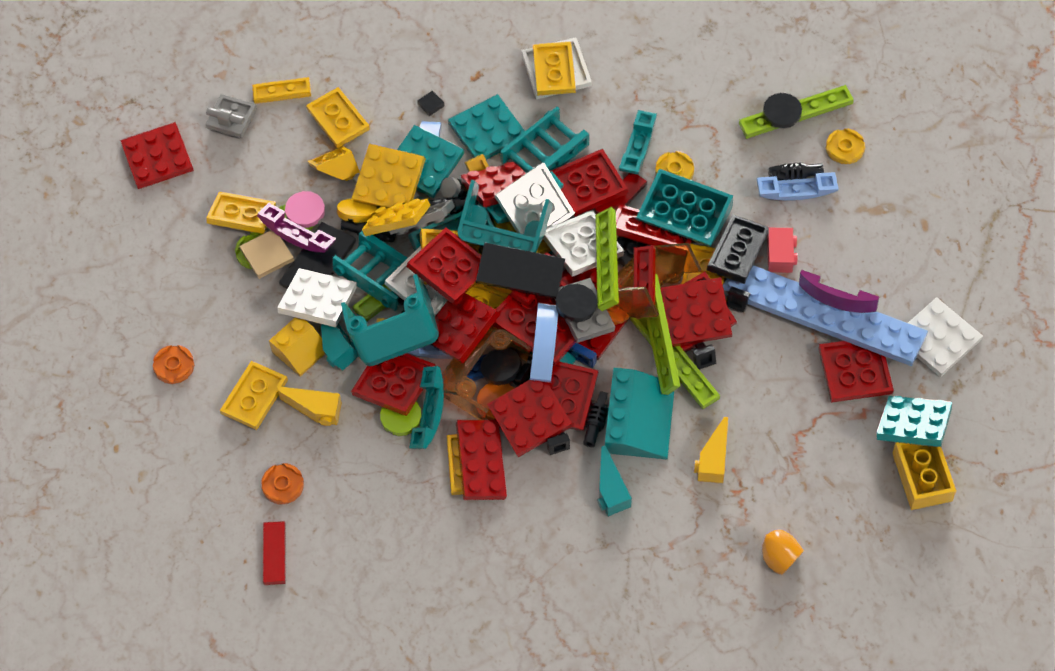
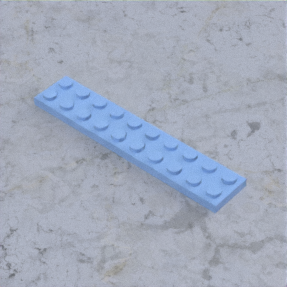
(867, 330)

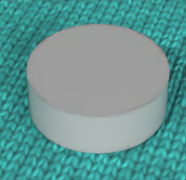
(450, 187)

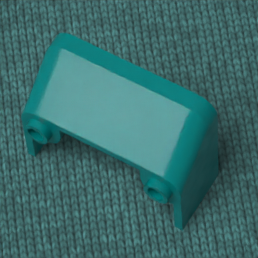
(475, 231)
(396, 334)

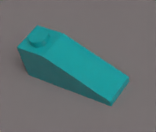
(338, 346)
(613, 492)

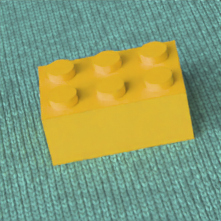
(923, 474)

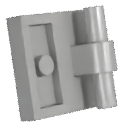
(230, 116)

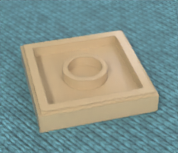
(266, 253)

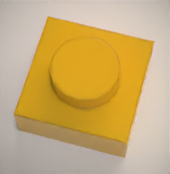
(477, 163)

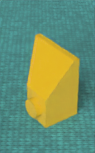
(337, 163)

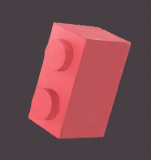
(781, 250)

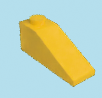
(317, 405)
(712, 457)

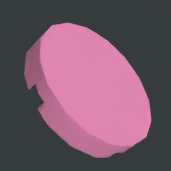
(305, 208)

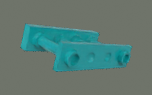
(563, 153)
(382, 253)

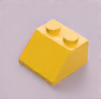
(298, 345)

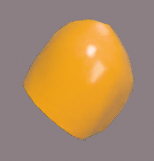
(780, 550)

